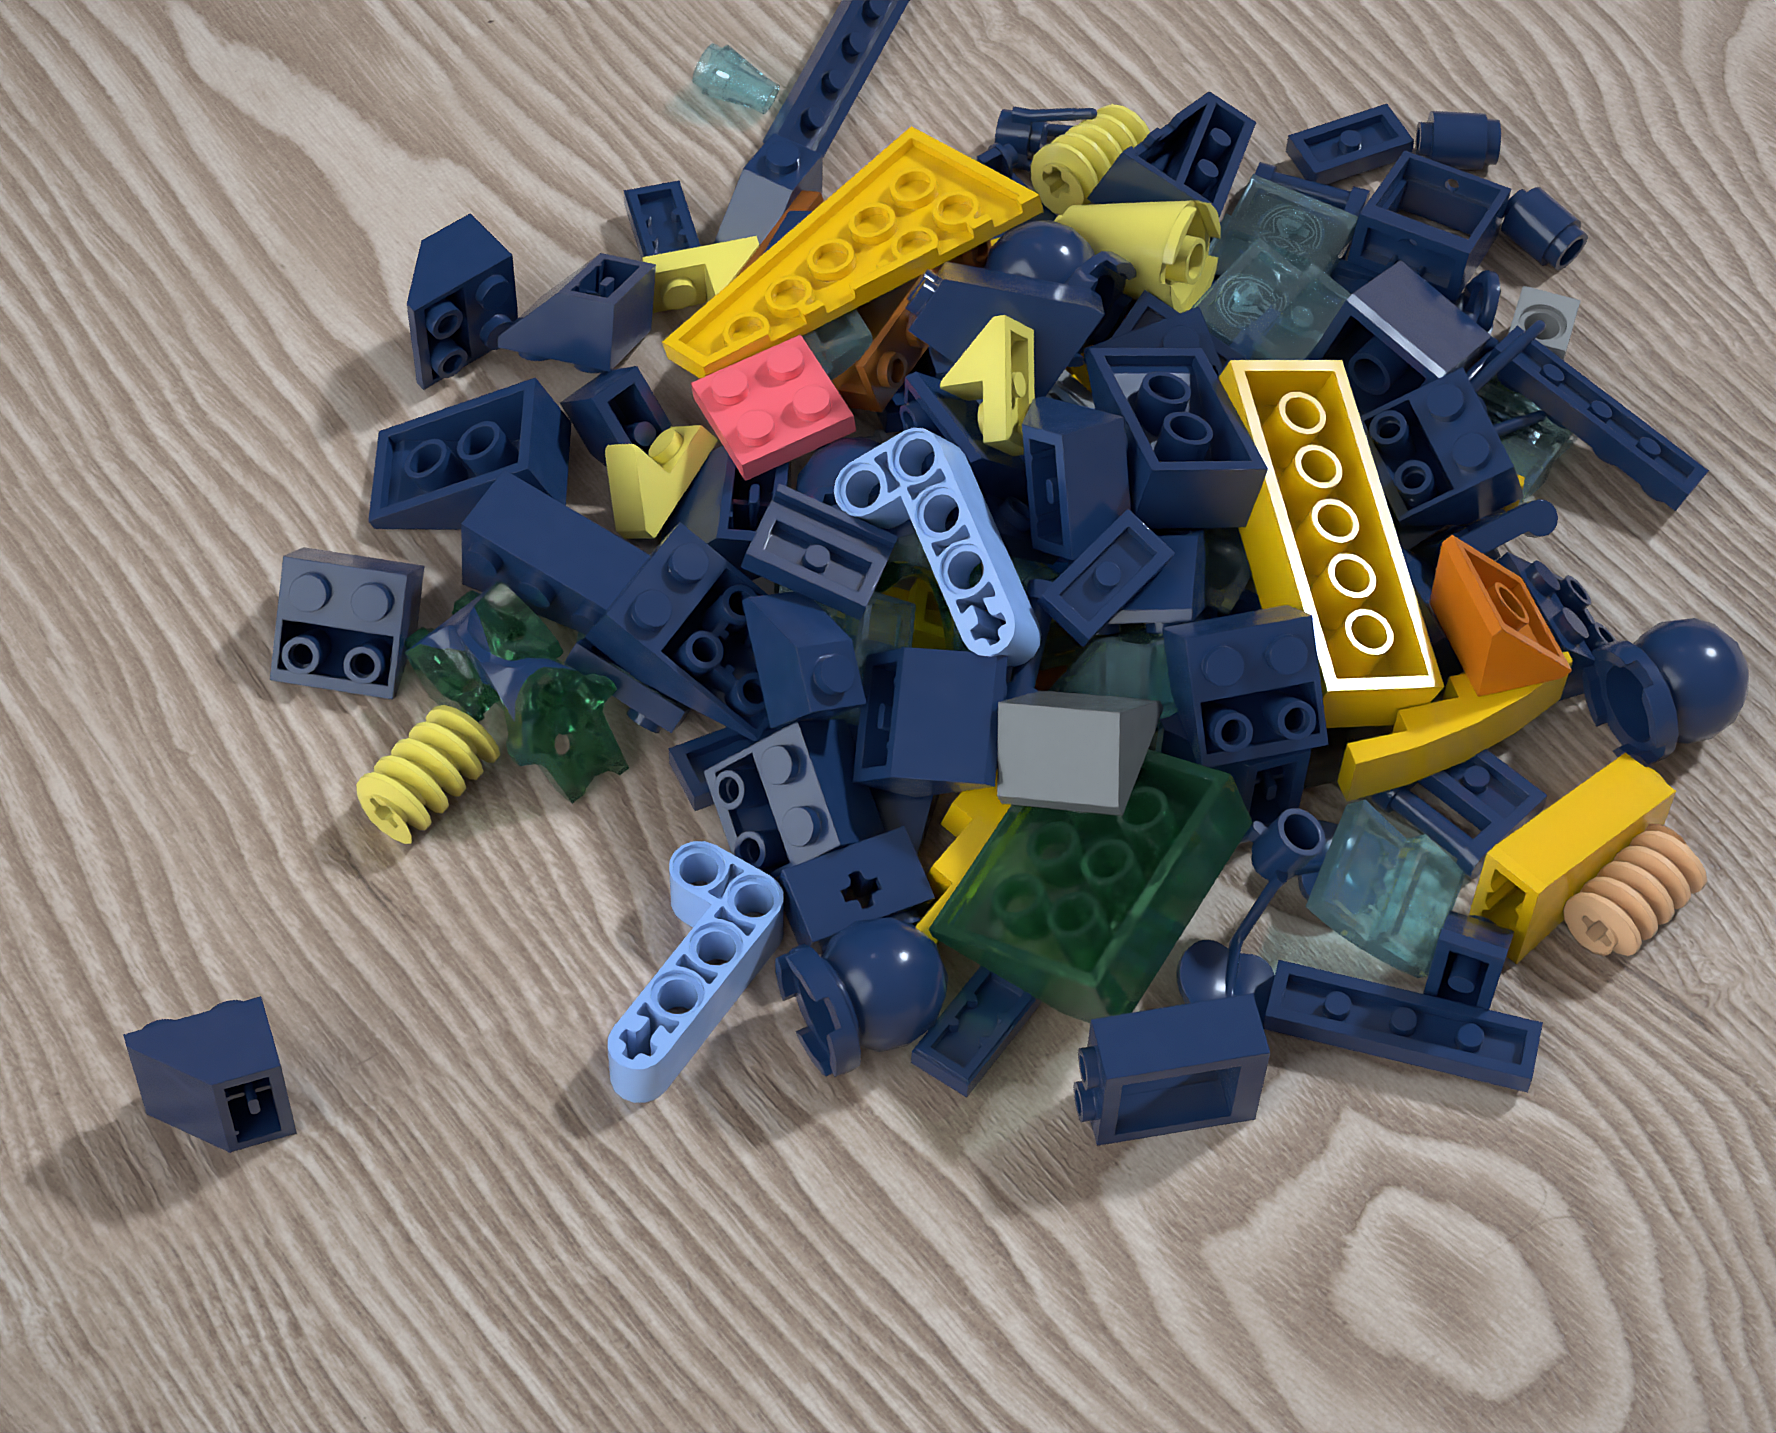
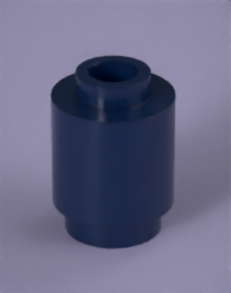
(1459, 139)
(1543, 228)

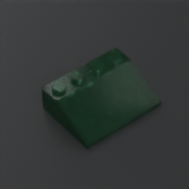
(1096, 900)

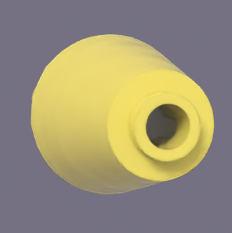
(1160, 239)

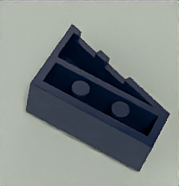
(1182, 161)
(545, 554)

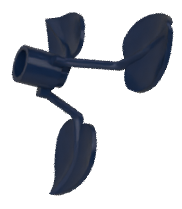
(1285, 849)

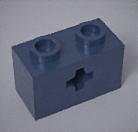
(876, 867)

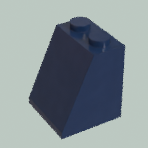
(962, 299)
(1398, 338)

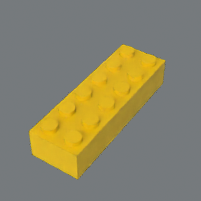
(1329, 541)

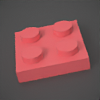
(773, 407)

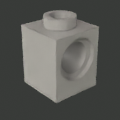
(1555, 310)

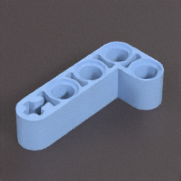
(951, 553)
(685, 979)

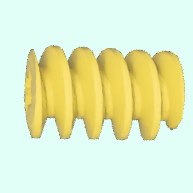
(1078, 160)
(421, 768)

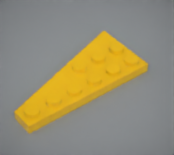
(877, 231)

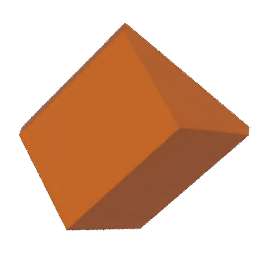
(1492, 622)

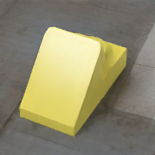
(698, 273)
(1002, 374)
(650, 487)

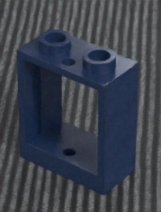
(1434, 254)
(1172, 1069)

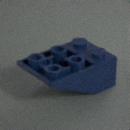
(688, 633)

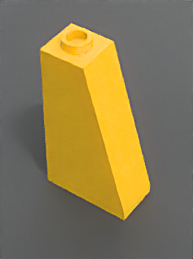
(1564, 847)

